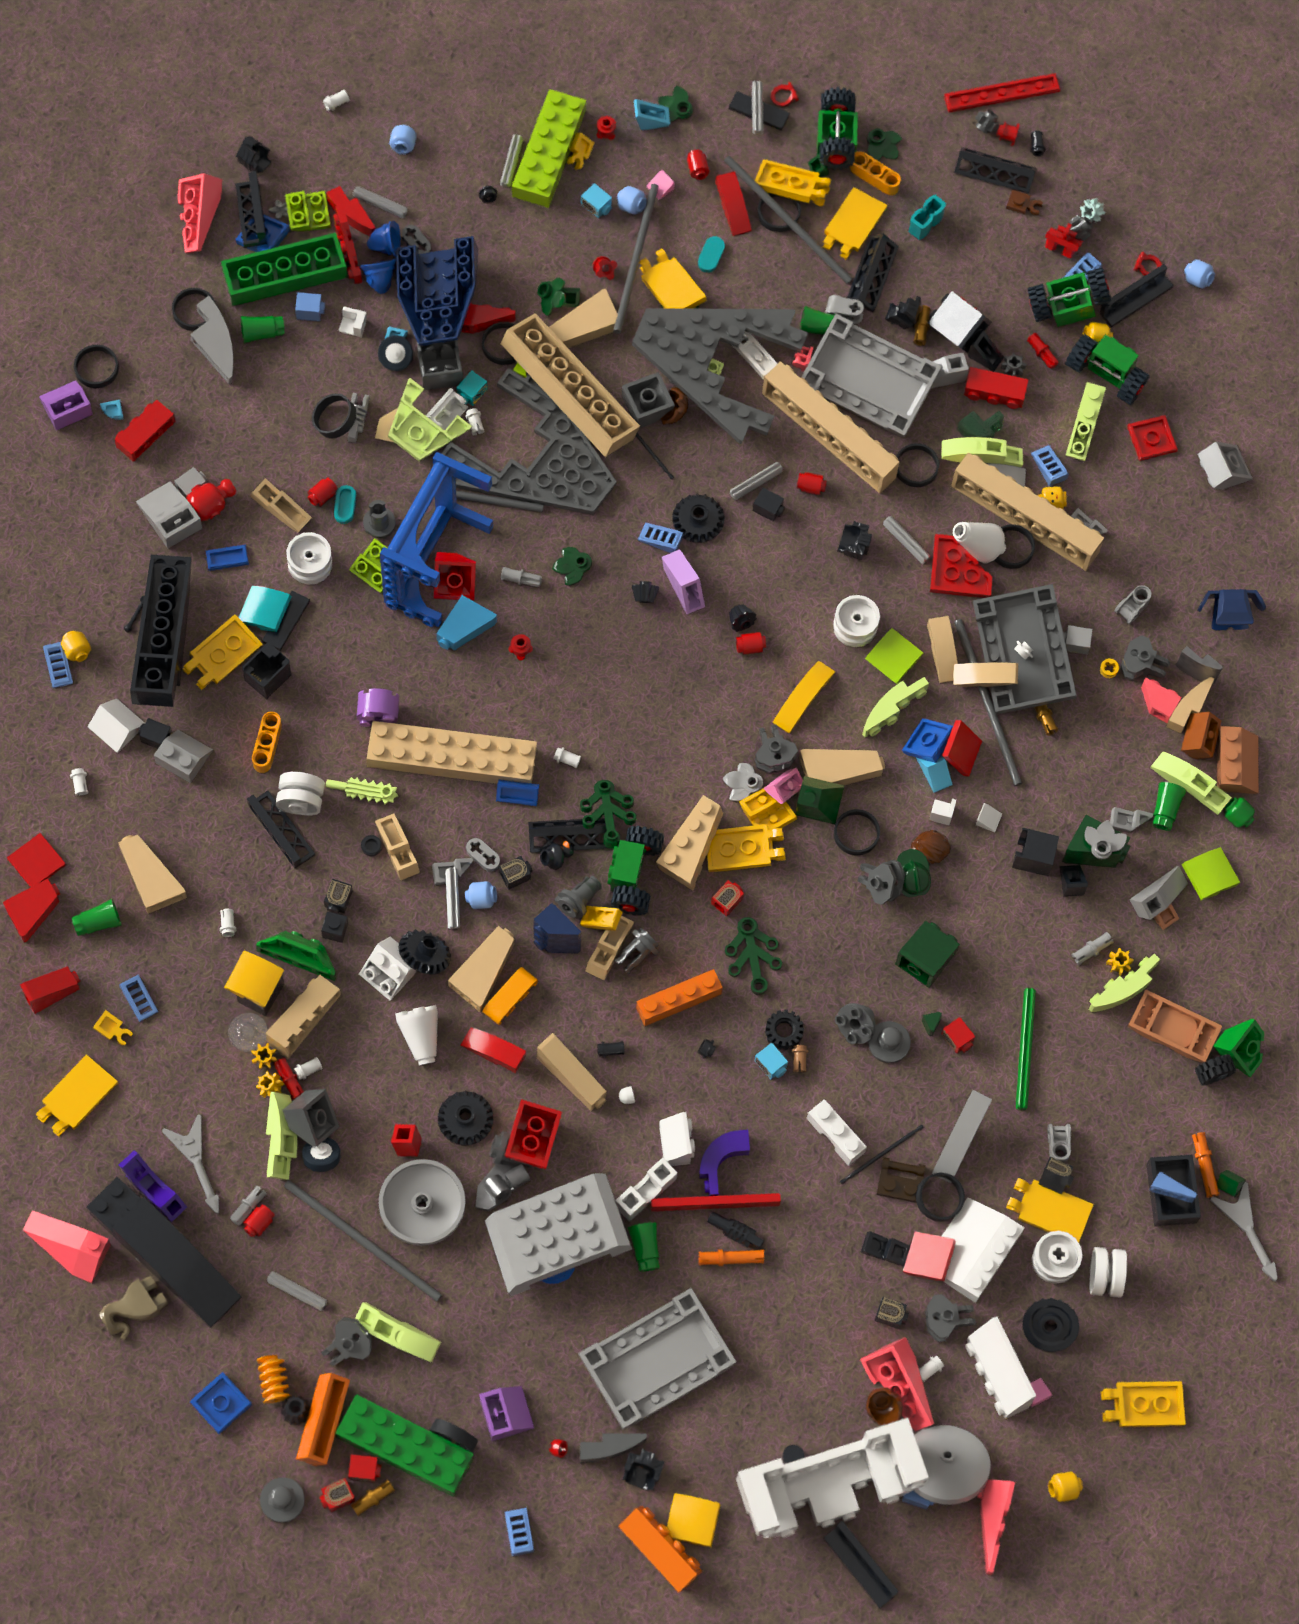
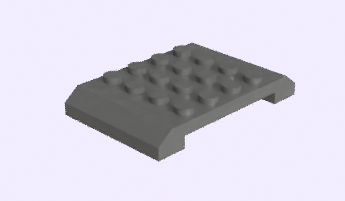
(1033, 619)

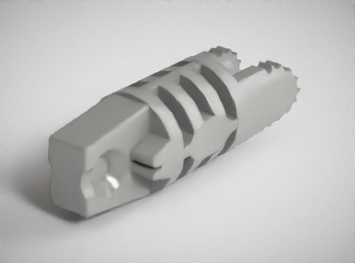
(361, 412)

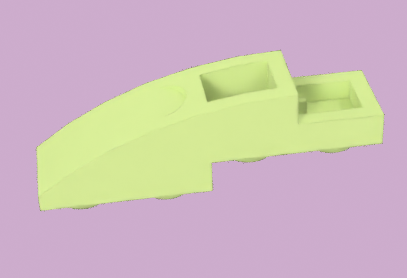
(1085, 421)
(988, 449)
(888, 707)
(1193, 780)
(1124, 989)
(283, 1140)
(397, 1333)

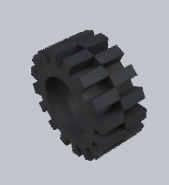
(793, 1021)
(1215, 1069)

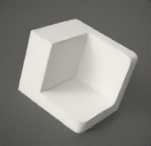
(353, 321)
(942, 811)

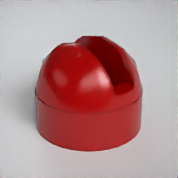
(556, 1445)

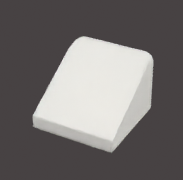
(988, 818)

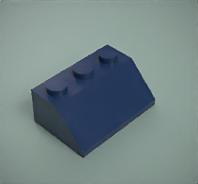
(556, 932)

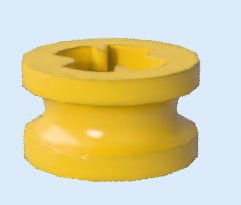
(1110, 662)

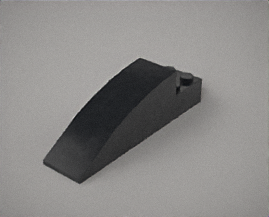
(162, 631)
(164, 1251)

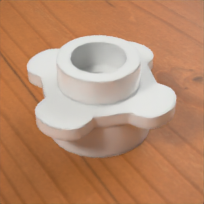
(1024, 650)

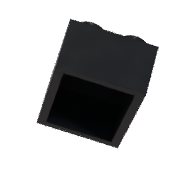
(1168, 1209)

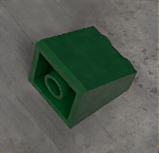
(1080, 851)
(927, 953)

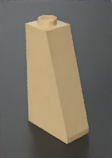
(587, 321)
(841, 765)
(153, 880)
(481, 970)
(571, 1072)

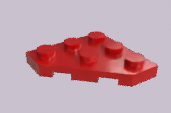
(347, 245)
(957, 570)

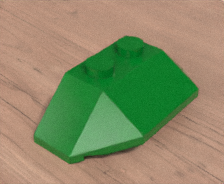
(298, 952)

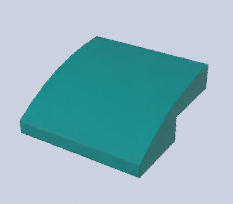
(264, 608)

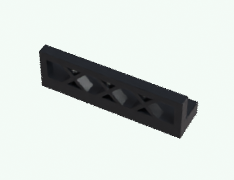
(996, 162)
(259, 225)
(869, 268)
(1136, 296)
(566, 827)
(274, 830)
(861, 1565)

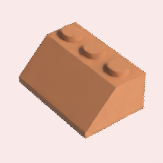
(1237, 760)

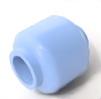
(402, 139)
(631, 200)
(1199, 274)
(481, 895)

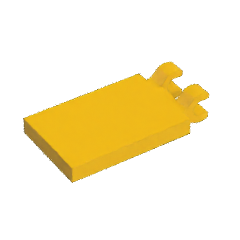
(792, 182)
(853, 222)
(671, 283)
(222, 652)
(744, 848)
(76, 1095)
(1050, 1209)
(1146, 1404)

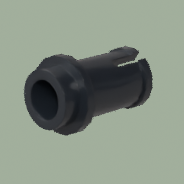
(1037, 143)
(608, 1049)

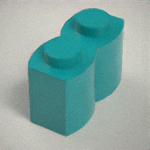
(927, 217)

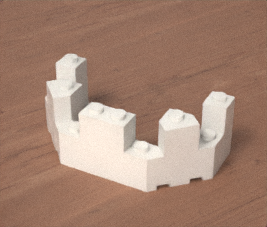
(826, 1480)

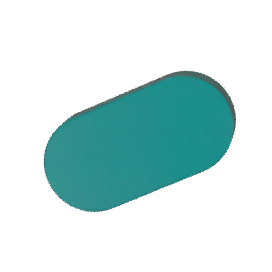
(711, 254)
(345, 504)

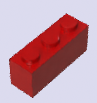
(995, 388)
(144, 430)

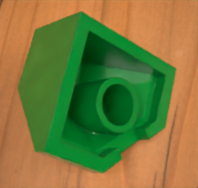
(1243, 1045)

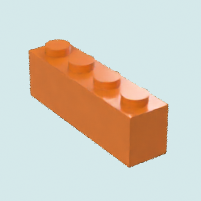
(679, 997)
(323, 1419)
(660, 1548)

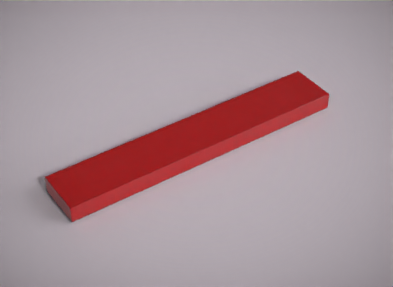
(1002, 92)
(715, 1202)

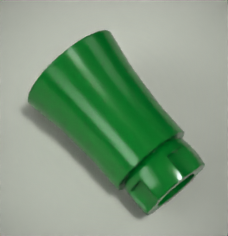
(815, 321)
(261, 327)
(1167, 805)
(97, 918)
(645, 1245)

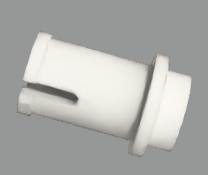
(335, 100)
(473, 417)
(567, 757)
(78, 776)
(227, 922)
(307, 1068)
(931, 1368)

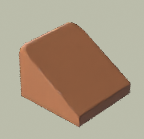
(1166, 917)

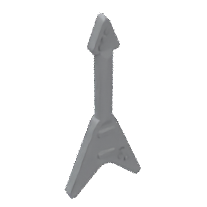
(191, 1148)
(1241, 1215)

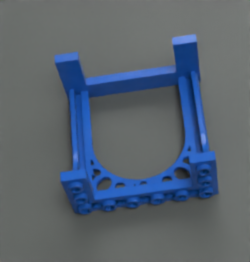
(404, 560)

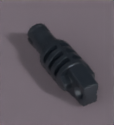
(735, 1230)

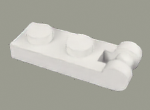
(756, 355)

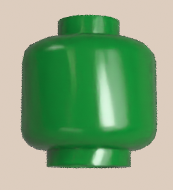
(1239, 812)

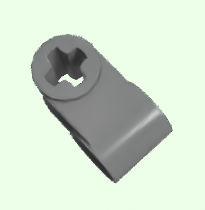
(845, 308)
(1131, 606)
(1059, 1139)

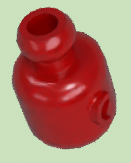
(209, 499)

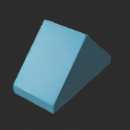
(651, 115)
(936, 773)

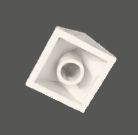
(115, 724)

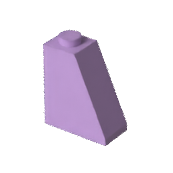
(684, 581)

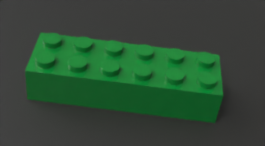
(284, 269)
(404, 1445)

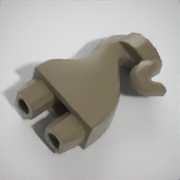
(134, 1305)

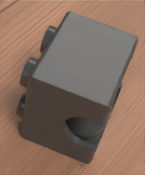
(440, 365)

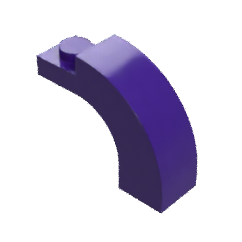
(725, 1146)
(151, 1187)

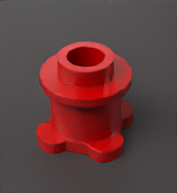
(606, 127)
(1008, 132)
(608, 269)
(520, 651)

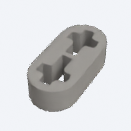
(486, 851)

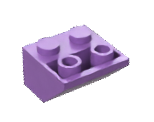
(66, 405)
(506, 1412)

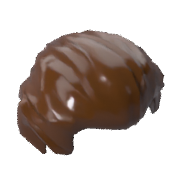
(681, 405)
(932, 845)
(884, 1406)

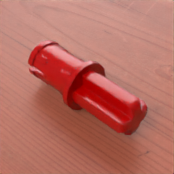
(1042, 350)
(288, 1078)

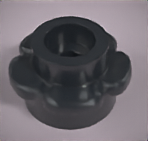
(488, 191)
(706, 1048)

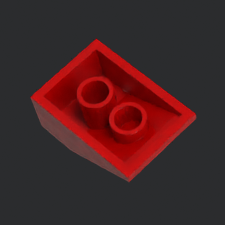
(533, 1134)

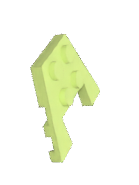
(417, 432)

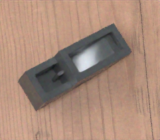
(610, 1447)

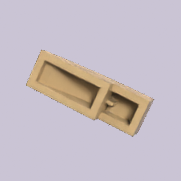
(280, 505)
(942, 647)
(985, 674)
(1189, 704)
(397, 846)
(608, 949)

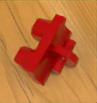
(1064, 237)

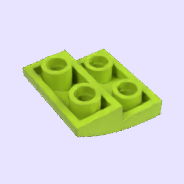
(308, 211)
(368, 565)
(894, 655)
(1210, 873)

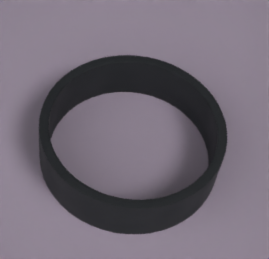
(774, 228)
(182, 294)
(91, 348)
(493, 359)
(323, 404)
(916, 446)
(1019, 564)
(856, 812)
(957, 1184)
(450, 1431)

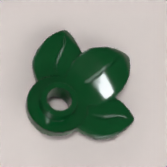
(676, 103)
(885, 146)
(552, 295)
(569, 565)

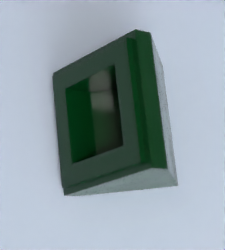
(816, 166)
(572, 297)
(931, 1022)
(1230, 1183)

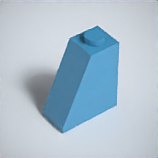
(464, 623)

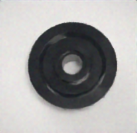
(694, 528)
(424, 952)
(465, 1131)
(1046, 1336)

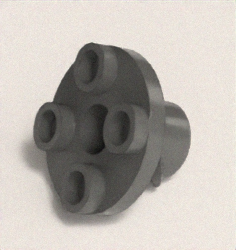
(856, 1023)
(889, 1042)
(282, 1499)

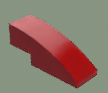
(733, 203)
(354, 211)
(494, 1049)

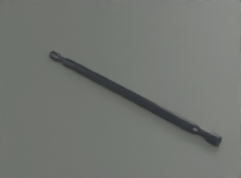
(653, 455)
(881, 1154)

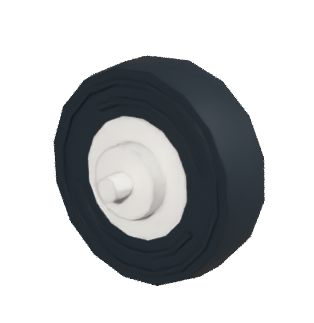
(395, 353)
(323, 1157)

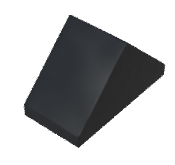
(985, 352)
(1073, 880)

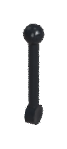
(128, 627)

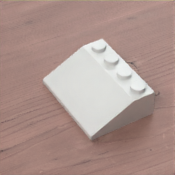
(980, 1248)
(1000, 1368)

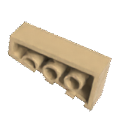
(691, 843)
(302, 1016)

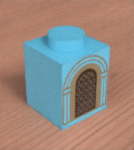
(596, 201)
(771, 1061)

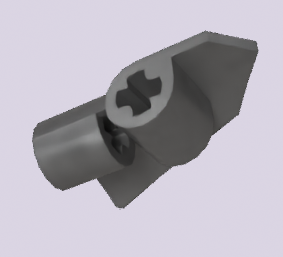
(499, 1184)

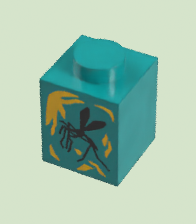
(472, 388)

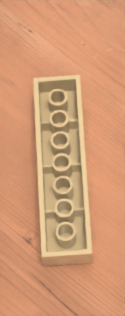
(570, 384)
(830, 427)
(1024, 508)
(450, 753)

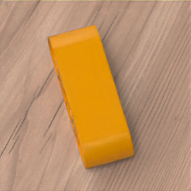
(880, 181)
(266, 733)
(509, 995)

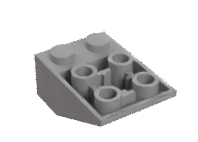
(170, 514)

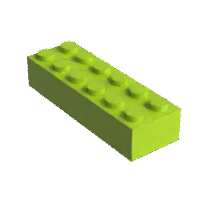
(548, 148)

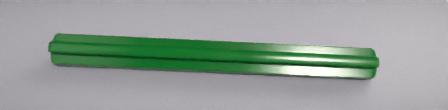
(1025, 1049)

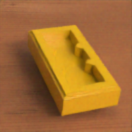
(601, 918)

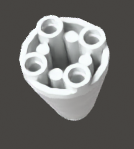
(981, 540)
(420, 1032)

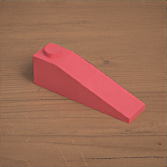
(200, 199)
(72, 1246)
(898, 1370)
(993, 1507)

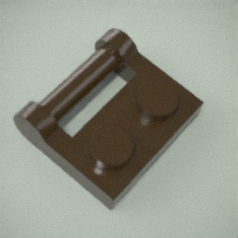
(897, 1186)

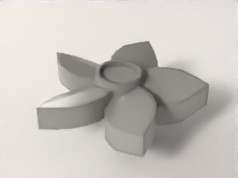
(280, 210)

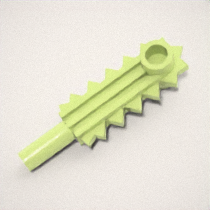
(363, 789)

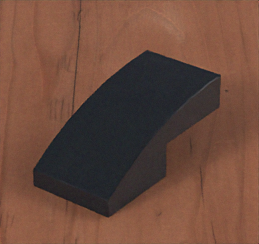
(885, 1249)

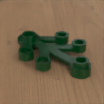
(607, 809)
(752, 952)

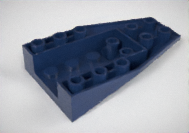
(437, 289)

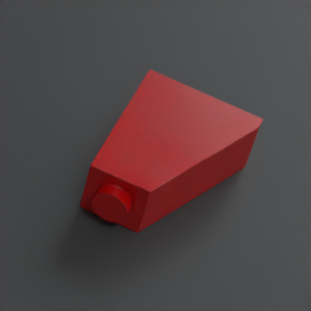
(32, 907)
(50, 988)

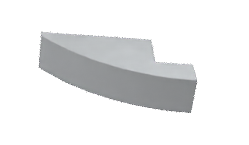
(214, 339)
(962, 1134)

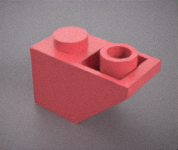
(1159, 700)

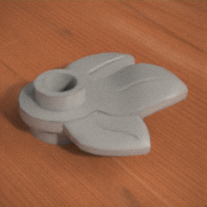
(740, 781)
(1105, 838)

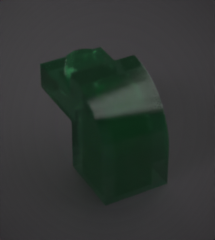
(974, 426)

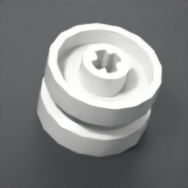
(309, 558)
(856, 621)
(300, 793)
(1045, 1260)
(1108, 1272)

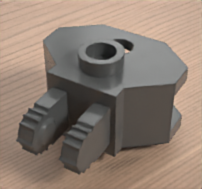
(1139, 660)
(775, 752)
(882, 880)
(947, 1317)
(348, 1343)

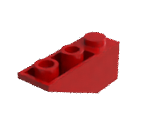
(482, 316)

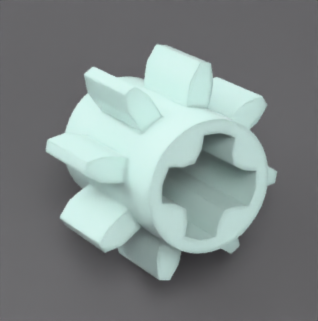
(1095, 206)

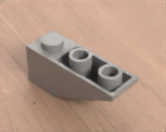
(953, 370)
(1159, 894)

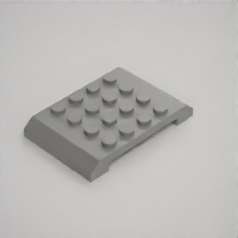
(870, 376)
(557, 1231)
(657, 1359)

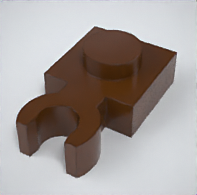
(1021, 202)

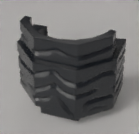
(253, 155)
(905, 314)
(855, 540)
(643, 1470)

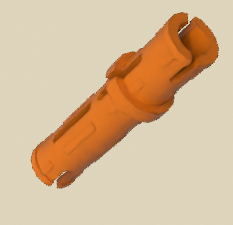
(1203, 1155)
(730, 1257)

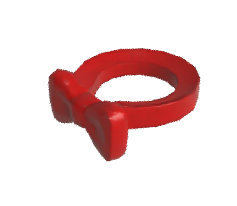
(789, 87)
(1142, 256)

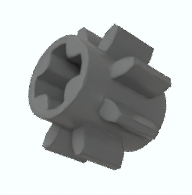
(987, 121)
(1082, 226)
(1008, 365)

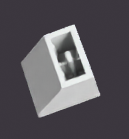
(386, 969)
(676, 1140)

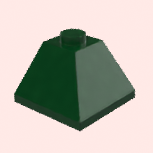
(819, 800)

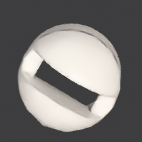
(626, 1095)

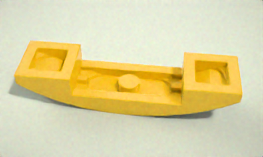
(803, 696)

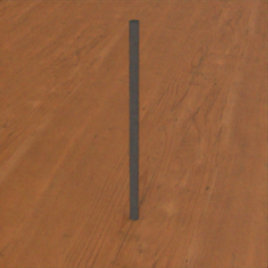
(787, 219)
(635, 259)
(989, 707)
(363, 1240)

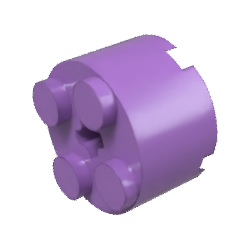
(377, 706)

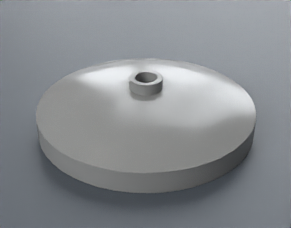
(417, 1183)
(954, 1463)

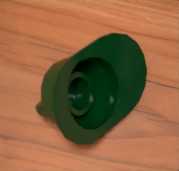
(917, 873)

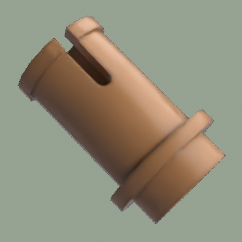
(800, 1057)

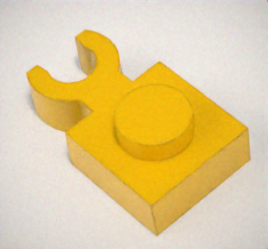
(581, 150)
(110, 1026)

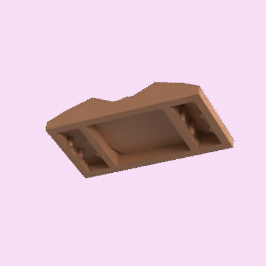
(1174, 1027)

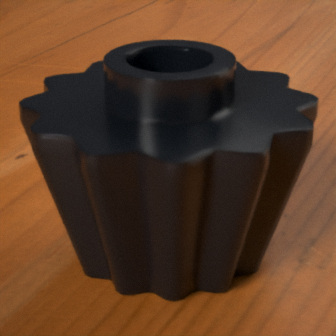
(645, 592)
(741, 617)
(295, 1417)

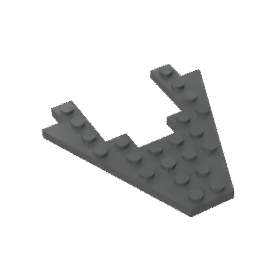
(684, 343)
(565, 472)

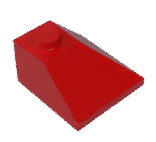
(456, 576)

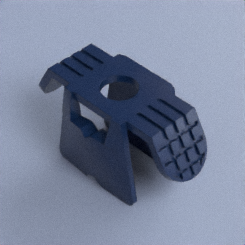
(1232, 608)

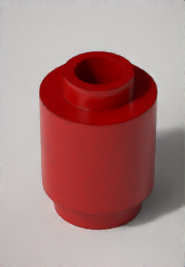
(698, 164)
(811, 483)
(322, 492)
(750, 643)
(258, 1221)

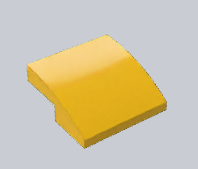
(764, 809)
(254, 978)
(693, 1519)

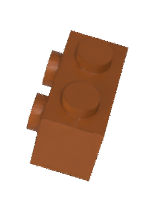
(1201, 735)

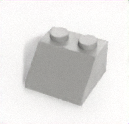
(1224, 465)
(182, 755)

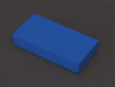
(227, 557)
(517, 792)

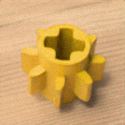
(1116, 966)
(267, 1061)
(272, 1082)

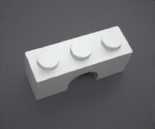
(843, 1138)
(650, 1187)

